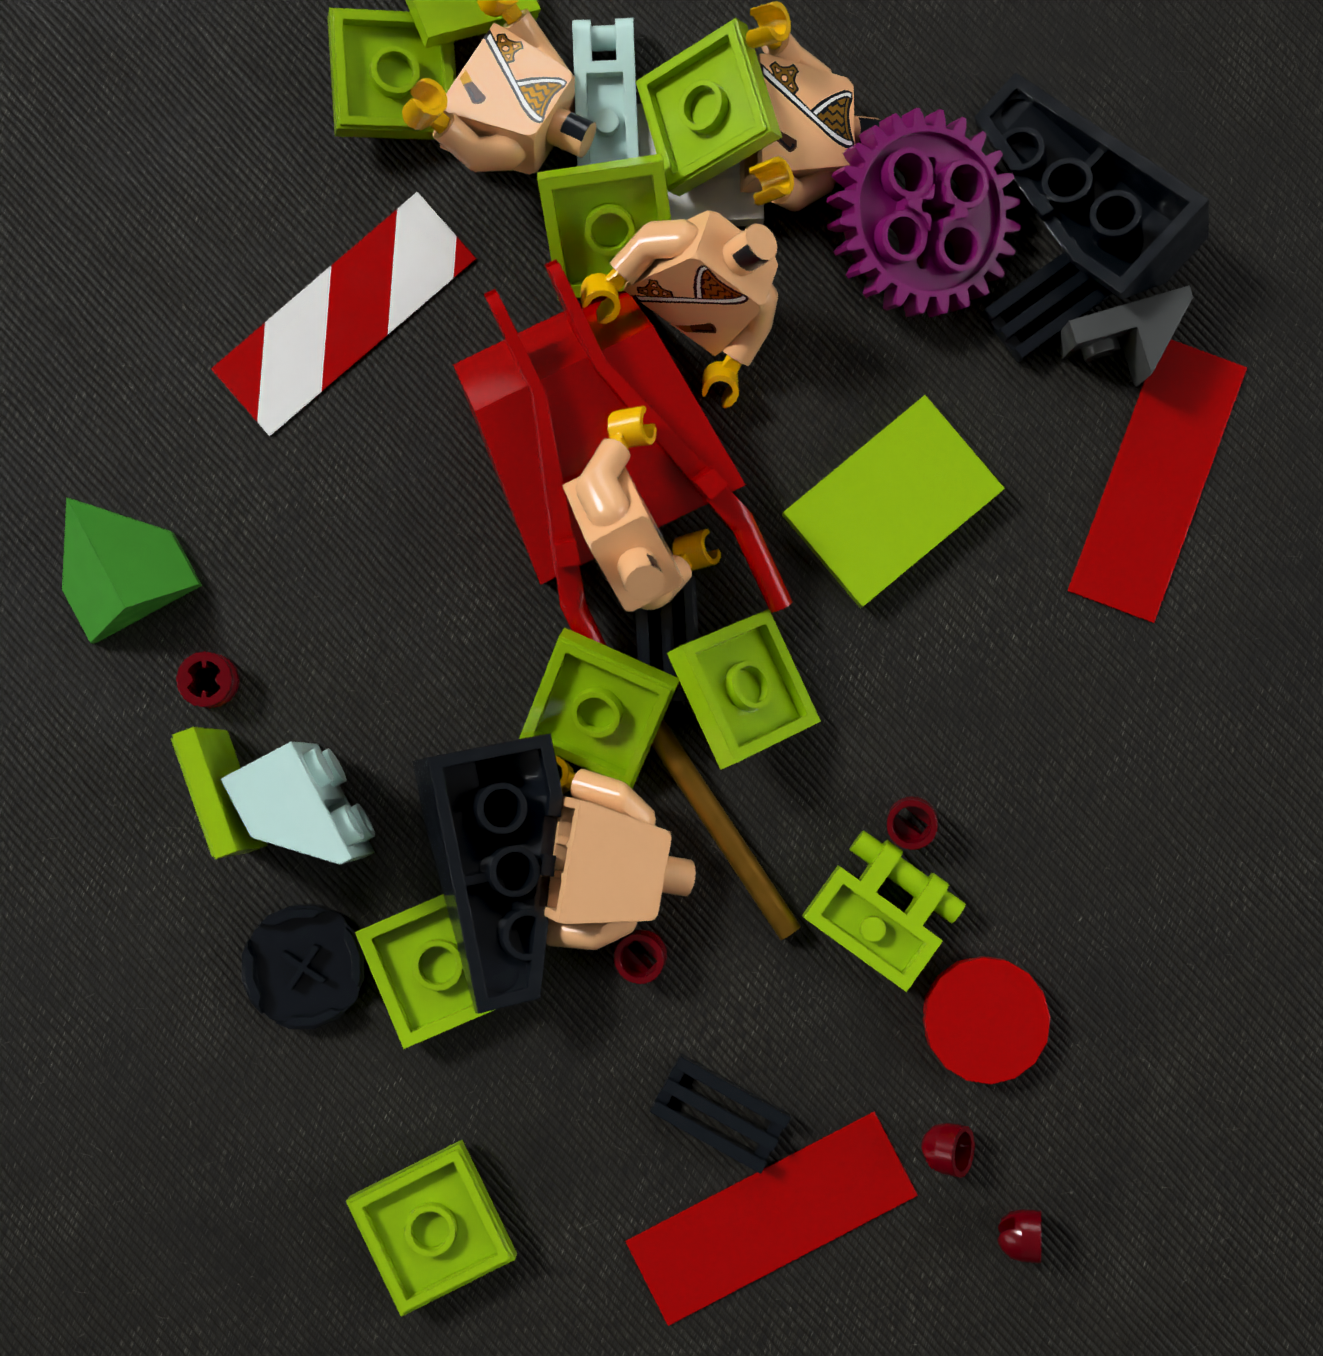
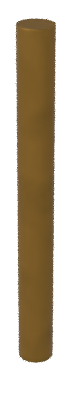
(724, 833)

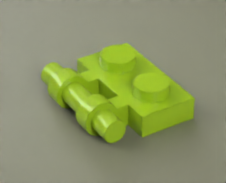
(874, 927)

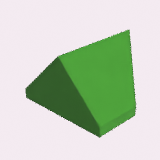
(119, 569)

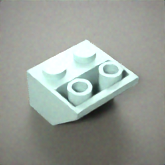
(298, 804)

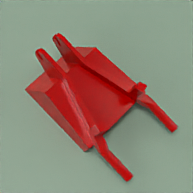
(546, 410)

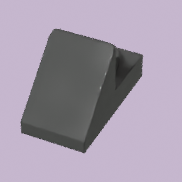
(1140, 326)

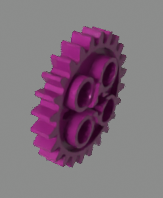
(923, 213)

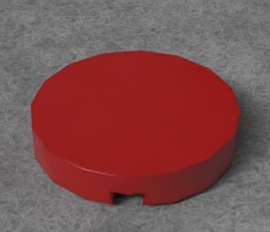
(986, 1019)

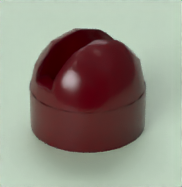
(903, 831)
(633, 963)
(949, 1148)
(1022, 1235)

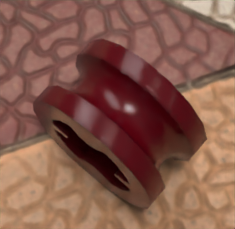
(188, 680)

